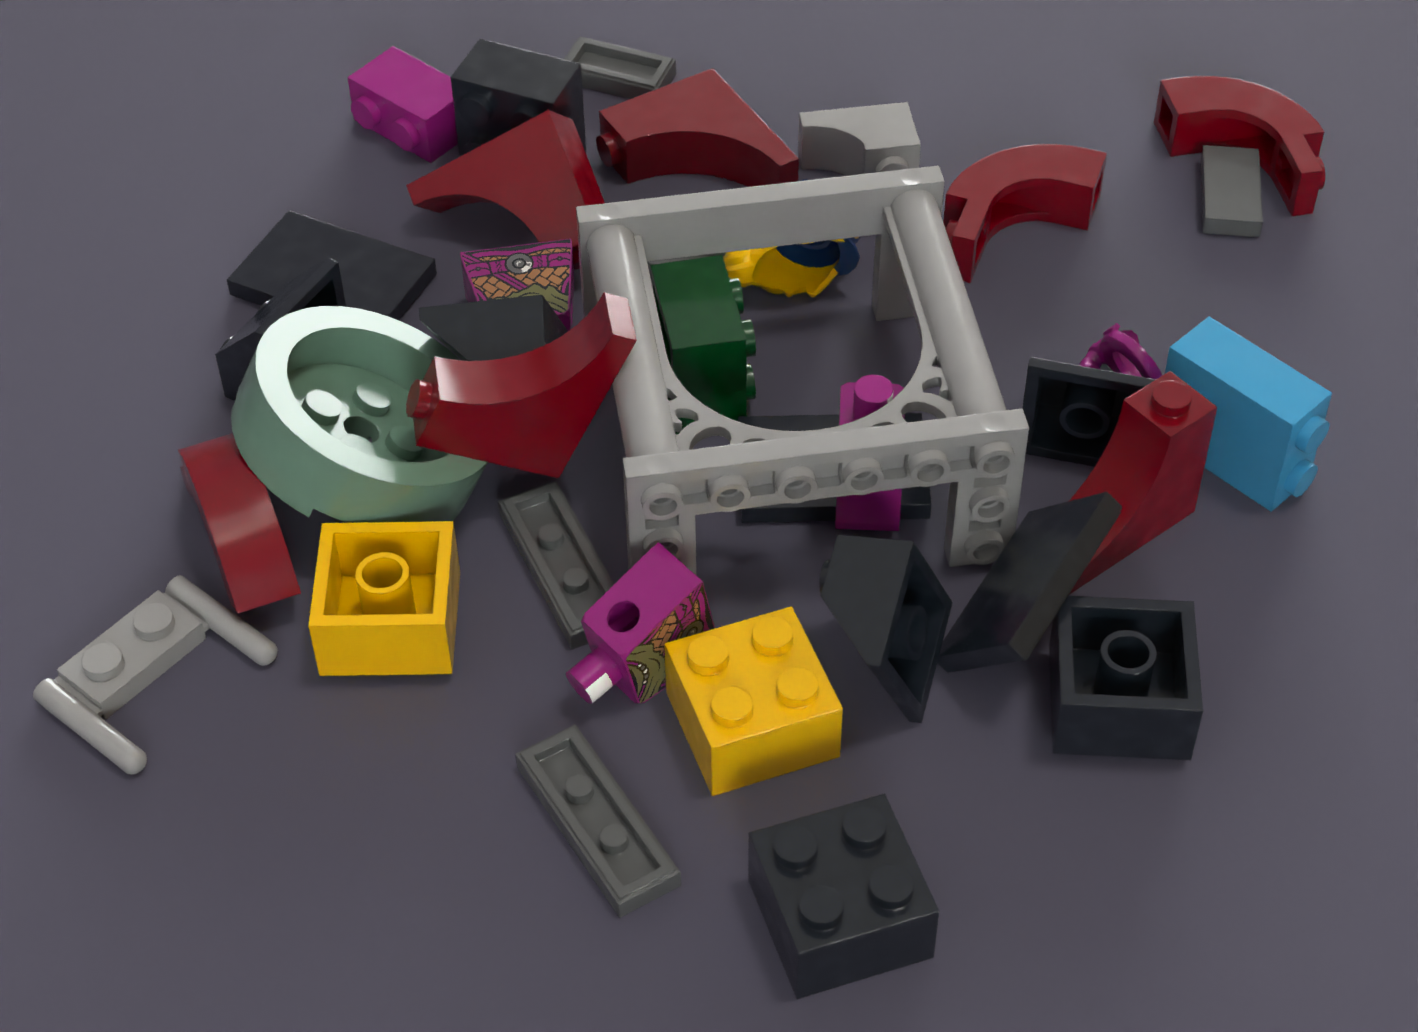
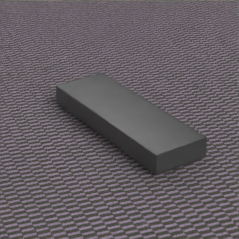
(557, 555)
(598, 821)

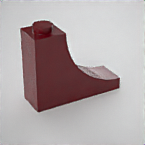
(693, 129)
(530, 170)
(529, 405)
(1150, 467)

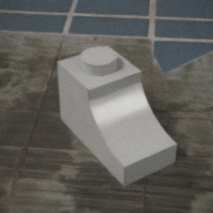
(859, 139)

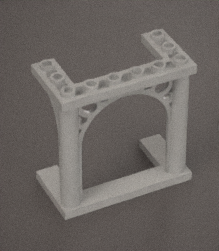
(915, 275)

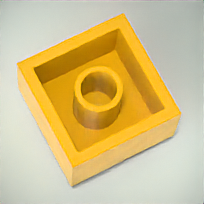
(385, 598)
(753, 700)

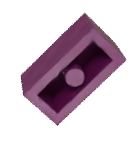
(405, 103)

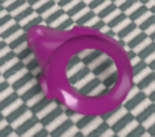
(1121, 354)

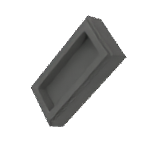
(620, 69)
(1231, 191)

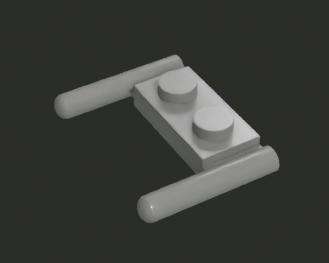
(135, 655)

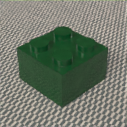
(705, 333)

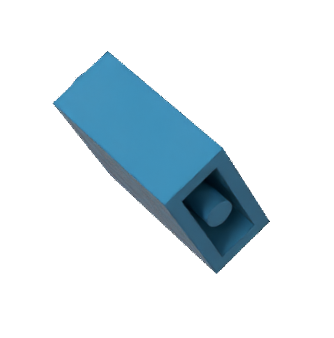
(1265, 413)

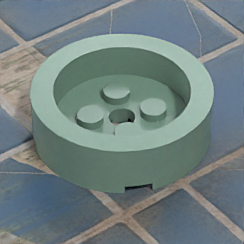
(350, 372)

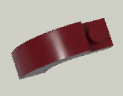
(1245, 115)
(1020, 186)
(239, 524)

